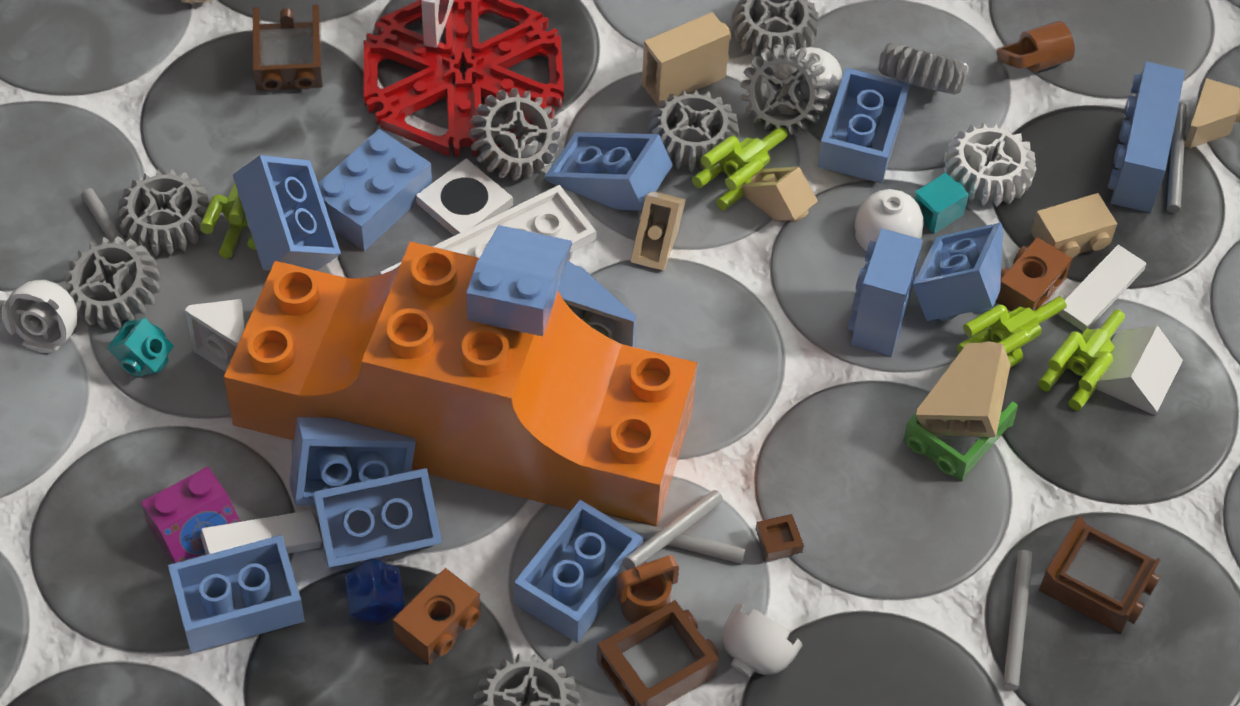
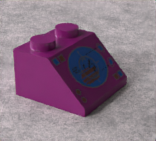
(184, 509)

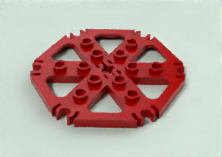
(441, 65)

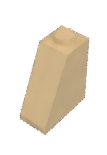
(968, 394)

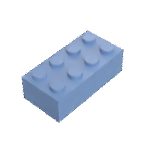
(1146, 136)

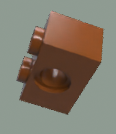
(1033, 276)
(442, 596)

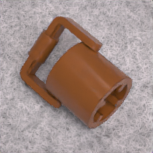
(1039, 48)
(646, 587)

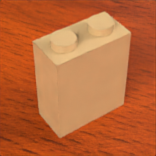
(686, 58)

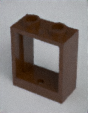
(627, 681)

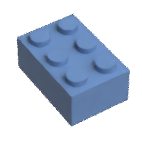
(863, 125)
(373, 188)
(286, 212)
(884, 291)
(377, 517)
(575, 571)
(236, 593)

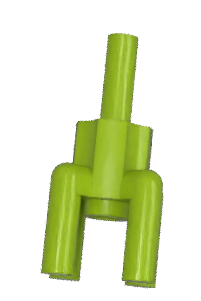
(739, 162)
(234, 213)
(1011, 328)
(1086, 356)

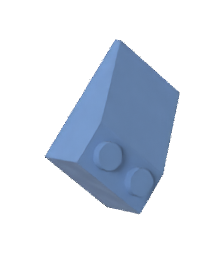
(612, 167)
(961, 273)
(517, 280)
(597, 305)
(343, 453)

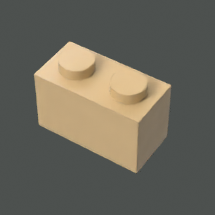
(1076, 225)

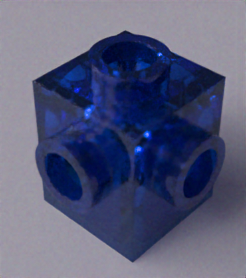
(374, 591)

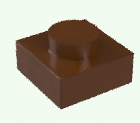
(779, 537)

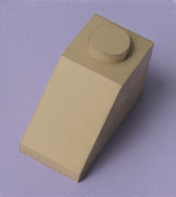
(1214, 113)
(781, 193)
(657, 230)

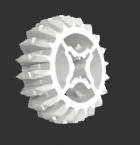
(990, 163)

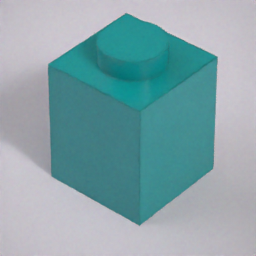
(941, 202)

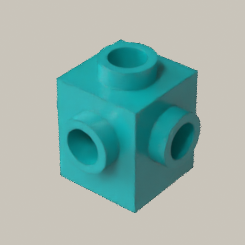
(141, 347)

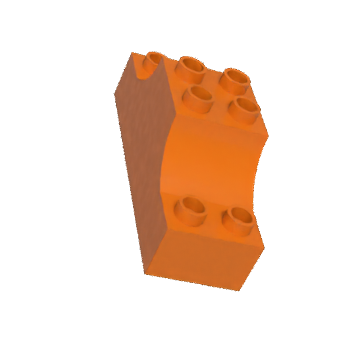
(484, 402)

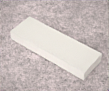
(1102, 288)
(297, 529)

